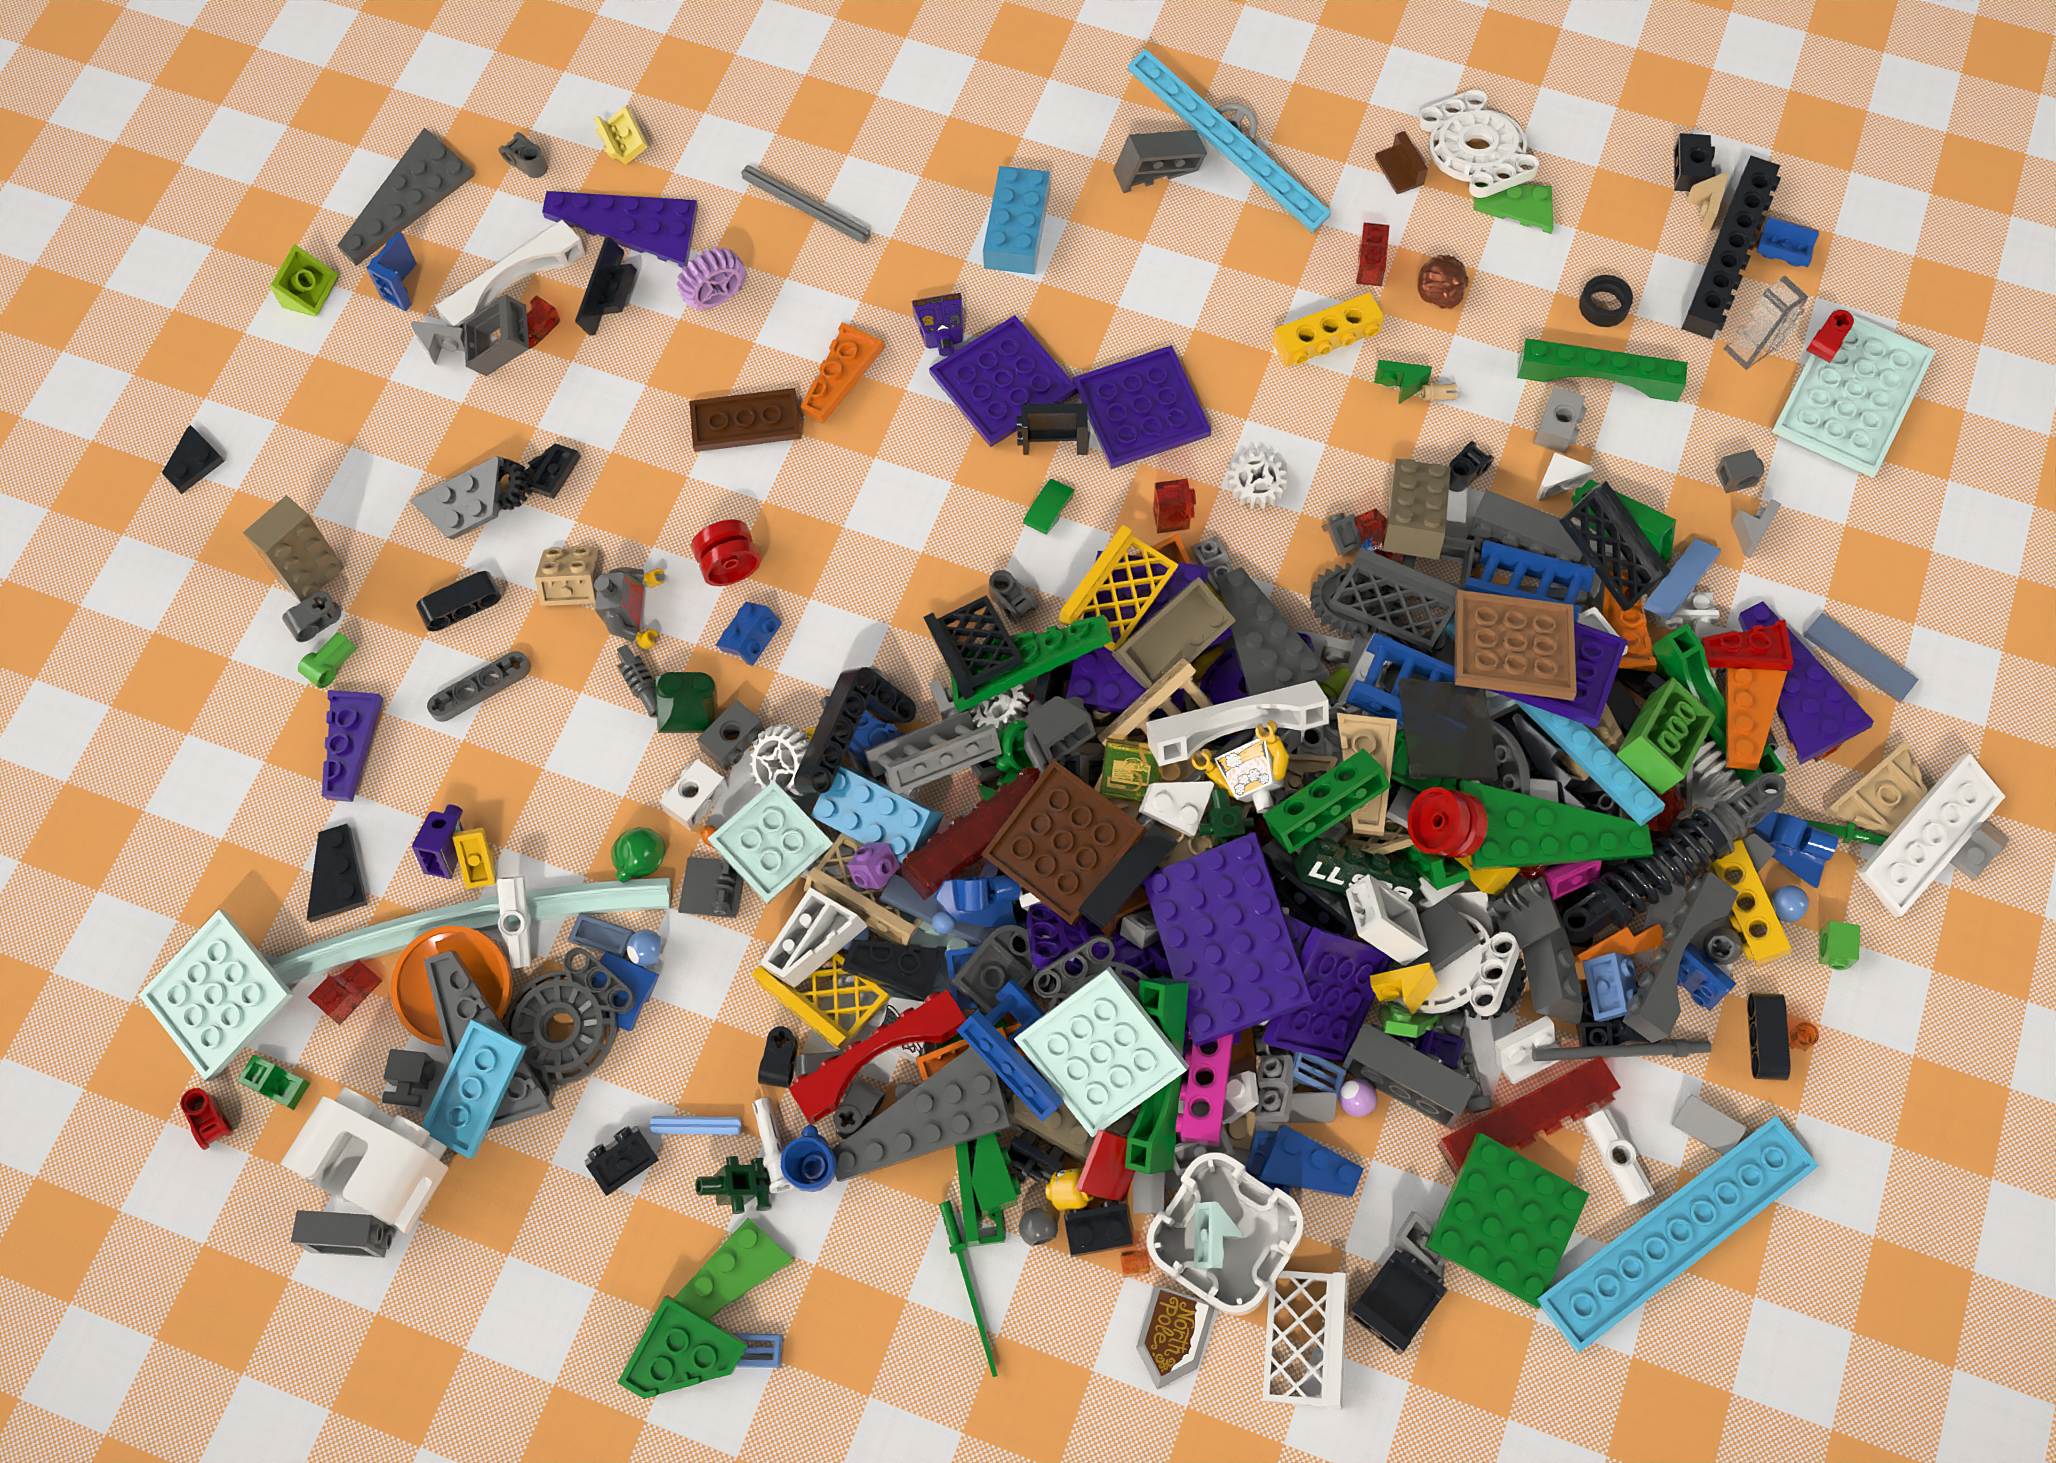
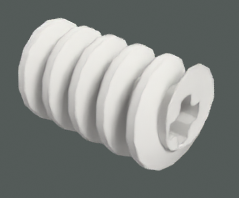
(1713, 772)

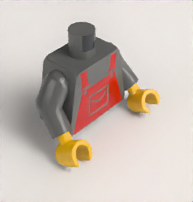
(620, 602)

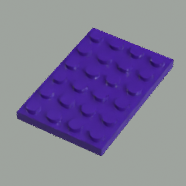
(1097, 674)
(1227, 939)

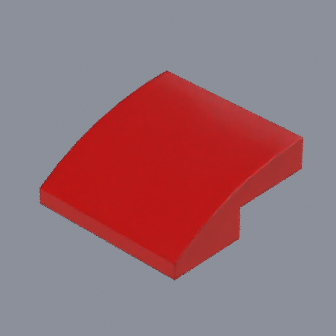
(1105, 1169)

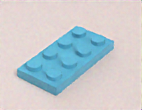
(473, 1088)

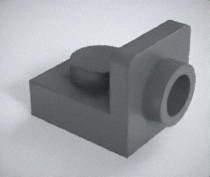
(1343, 533)

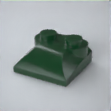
(684, 702)

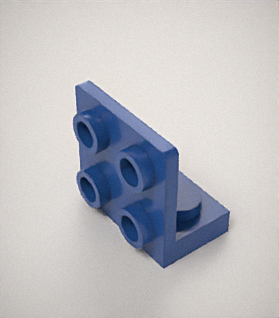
(390, 269)
(1702, 978)

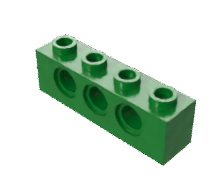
(1326, 801)

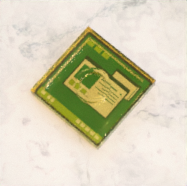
(1128, 770)

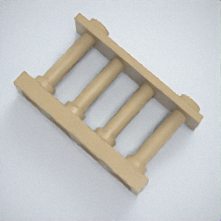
(1156, 697)

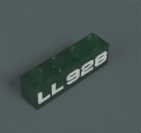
(1341, 866)

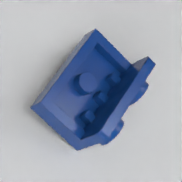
(1787, 242)
(749, 632)

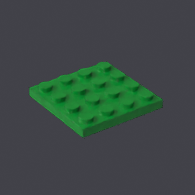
(1507, 1220)

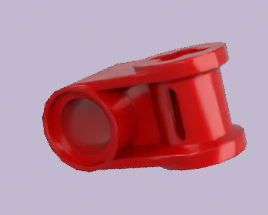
(1831, 336)
(208, 1122)

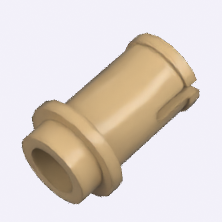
(1438, 392)

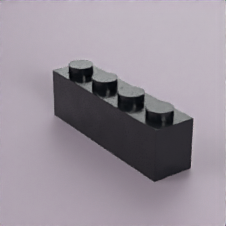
(1315, 904)

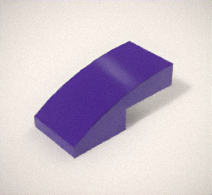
(1443, 1046)

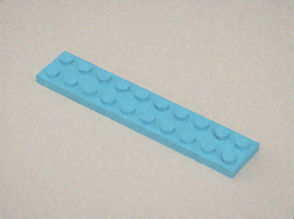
(1676, 1234)

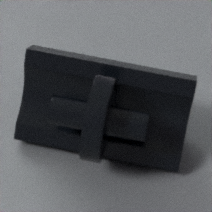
(1032, 1161)

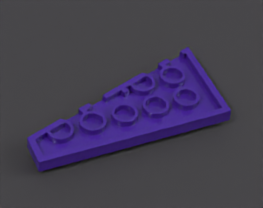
(635, 222)
(1811, 701)

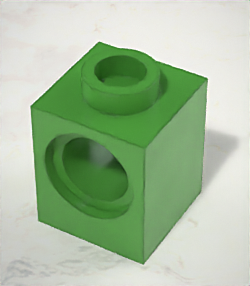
(1839, 945)

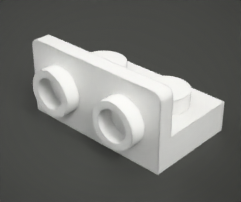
(1696, 607)
(1515, 1050)

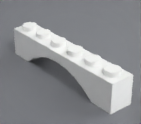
(550, 250)
(1182, 734)

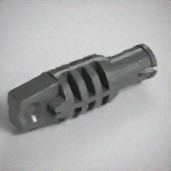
(637, 678)

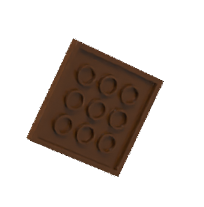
(1062, 841)

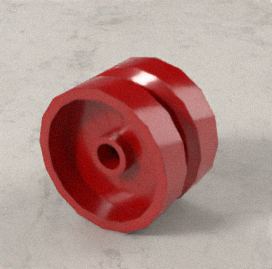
(725, 552)
(1447, 822)

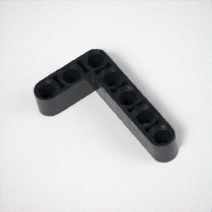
(852, 694)

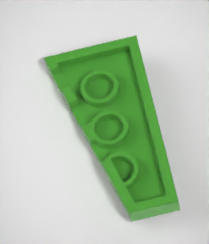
(733, 1270)

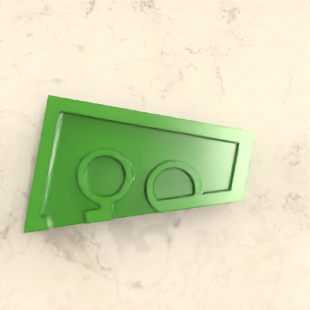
(1521, 202)
(1399, 1021)

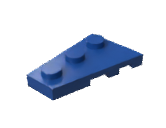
(869, 734)

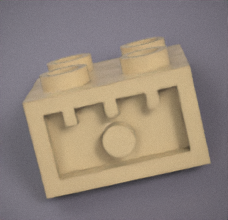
(566, 576)

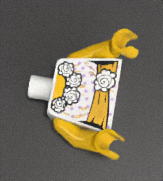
(1250, 770)

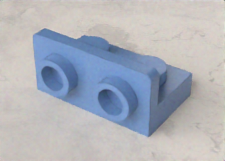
(1610, 984)

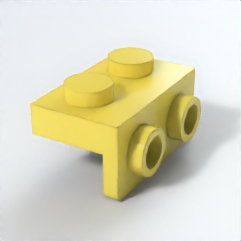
(621, 136)

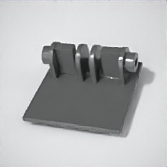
(710, 888)
(1526, 913)

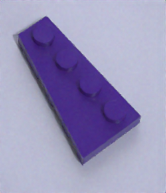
(349, 736)

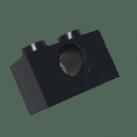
(1692, 160)

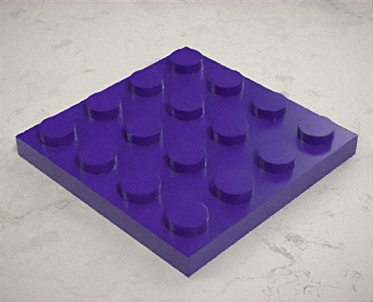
(998, 375)
(1142, 407)
(1596, 666)
(1342, 994)

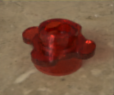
(1533, 872)

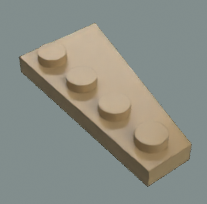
(1377, 738)

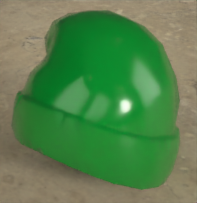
(1012, 747)
(637, 853)

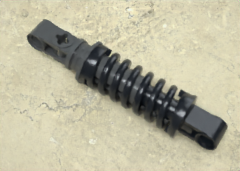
(1694, 842)

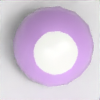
(1357, 1097)

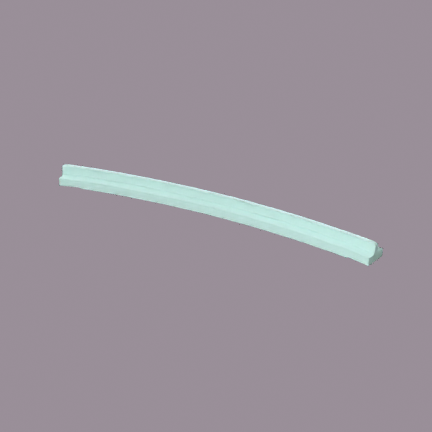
(477, 914)

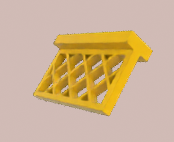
(1102, 570)
(812, 1015)

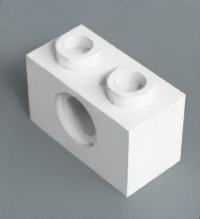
(691, 810)

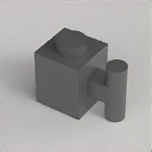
(407, 1071)

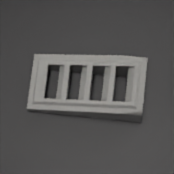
(1140, 929)

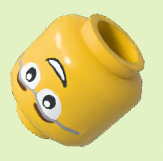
(1063, 1191)

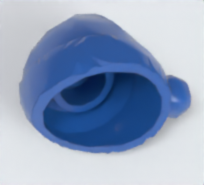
(809, 1161)

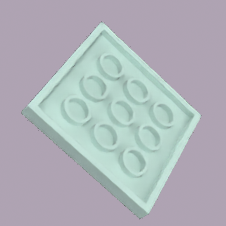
(215, 995)
(1101, 1052)

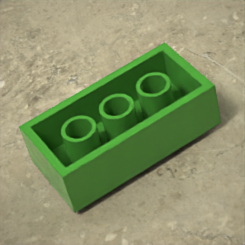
(1666, 736)

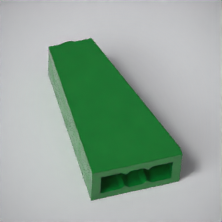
(1654, 524)

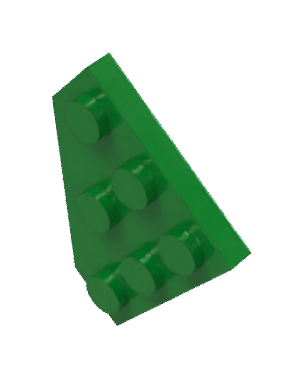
(680, 1352)

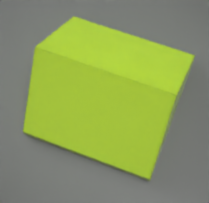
(302, 282)

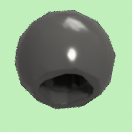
(1722, 946)
(1038, 1226)

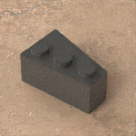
(1157, 156)

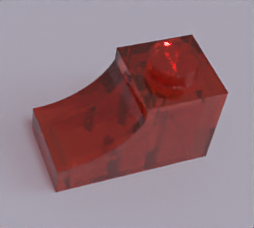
(345, 992)

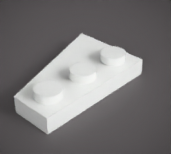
(1240, 1098)

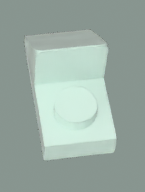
(1211, 1227)

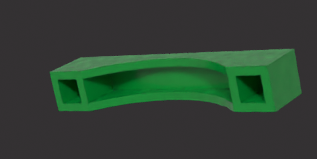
(1651, 375)
(1687, 663)
(1154, 1133)

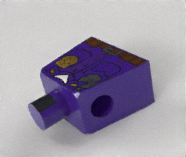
(940, 321)

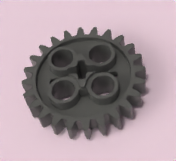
(1326, 587)

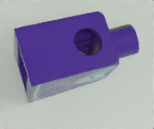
(435, 842)

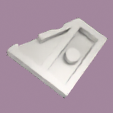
(1177, 804)

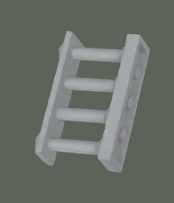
(933, 752)

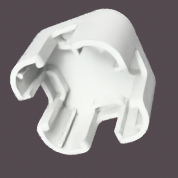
(368, 1159)
(1250, 1264)

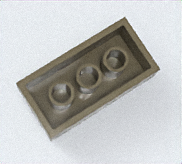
(1417, 509)
(294, 549)
(1063, 1127)

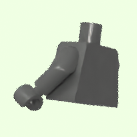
(1056, 729)

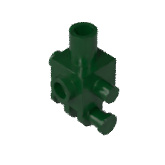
(1224, 821)
(737, 1185)

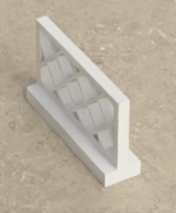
(1333, 1340)

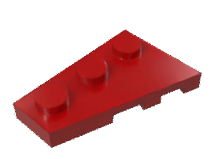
(1753, 649)

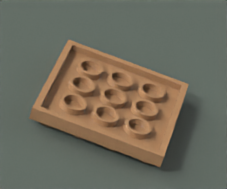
(1515, 645)

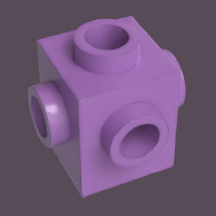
(873, 865)

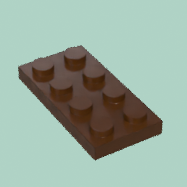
(744, 419)

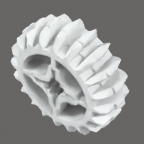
(780, 762)

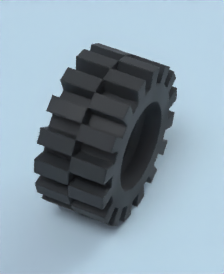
(517, 486)

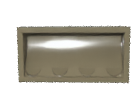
(1175, 632)

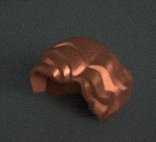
(1443, 281)

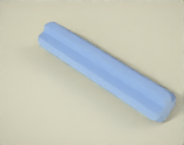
(695, 1125)

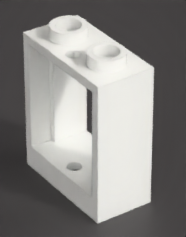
(1388, 920)

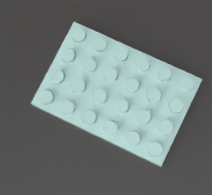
(1857, 400)

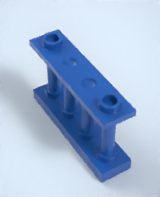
(1534, 565)
(1386, 705)
(1001, 1052)

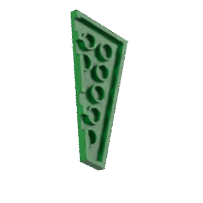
(1545, 832)

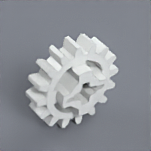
(1262, 489)
(1001, 708)

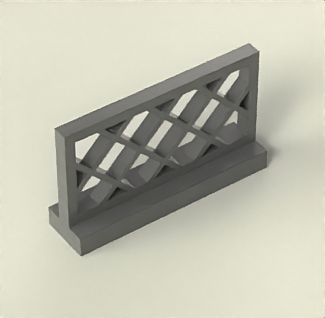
(1406, 583)

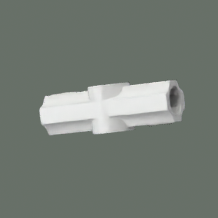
(514, 902)
(1629, 1175)

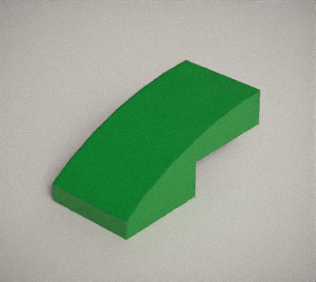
(1048, 506)
(273, 1082)

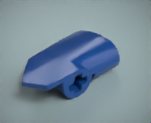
(1798, 845)
(980, 900)

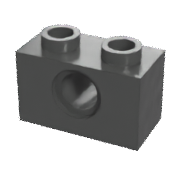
(733, 720)

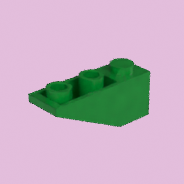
(990, 1177)

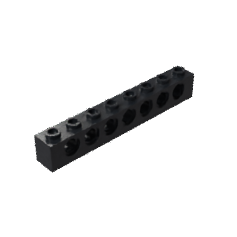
(1730, 248)

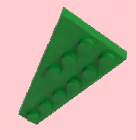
(1040, 655)

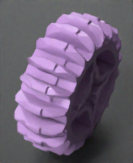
(711, 278)

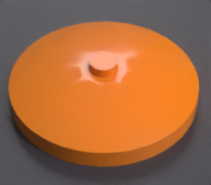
(411, 987)

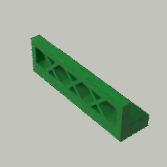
(1433, 867)
(968, 1201)

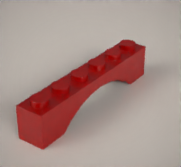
(823, 1089)

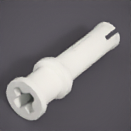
(772, 1144)

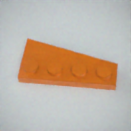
(846, 363)
(1630, 626)
(1749, 713)

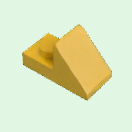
(475, 858)
(1411, 982)

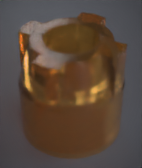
(1809, 1033)
(1134, 1263)

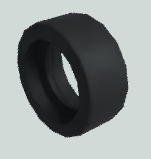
(1608, 284)

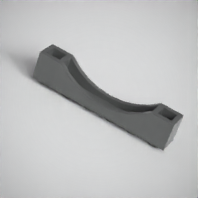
(1656, 1003)

